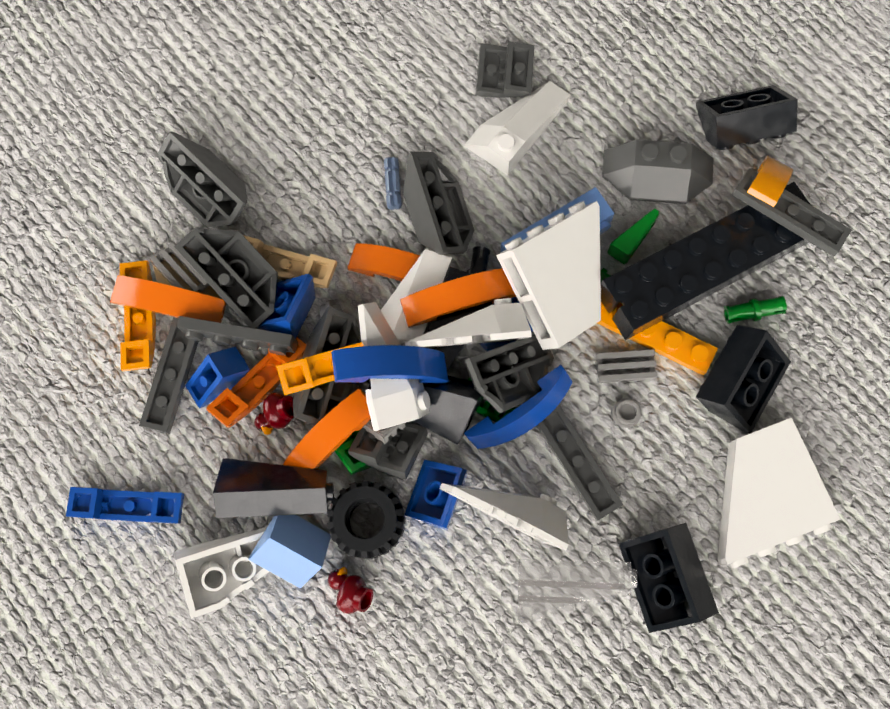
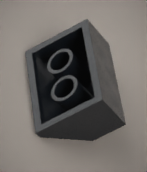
(748, 117)
(744, 377)
(669, 578)

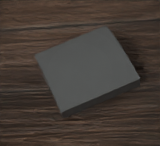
(505, 70)
(396, 455)

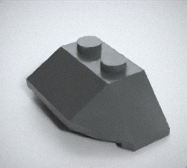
(658, 170)
(202, 181)
(436, 205)
(233, 271)
(332, 331)
(510, 372)

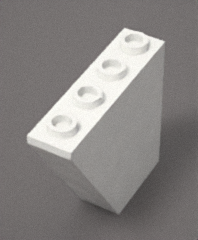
(558, 274)
(770, 495)

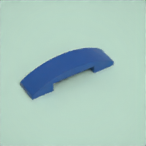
(389, 362)
(526, 416)
(125, 505)

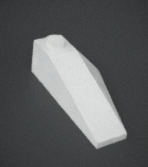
(514, 130)
(426, 272)
(491, 324)
(389, 400)
(526, 513)
(217, 571)

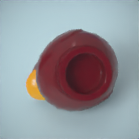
(276, 413)
(352, 593)

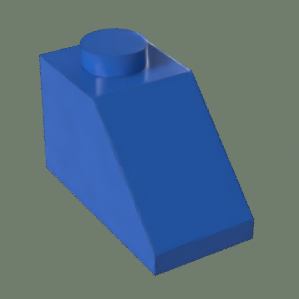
(215, 374)

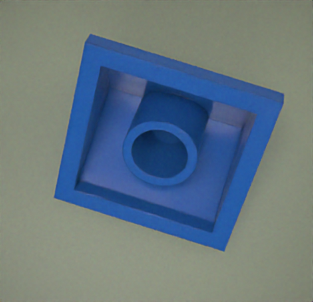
(292, 305)
(428, 501)

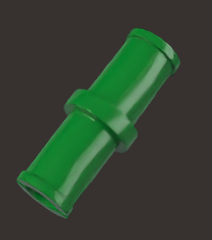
(755, 309)

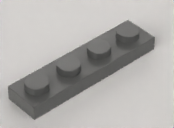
(797, 217)
(248, 337)
(169, 381)
(579, 464)

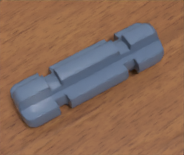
(392, 183)

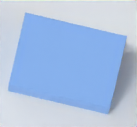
(291, 549)

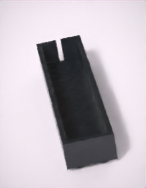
(696, 267)

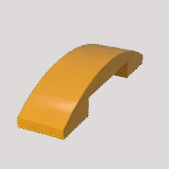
(770, 181)
(139, 325)
(308, 371)

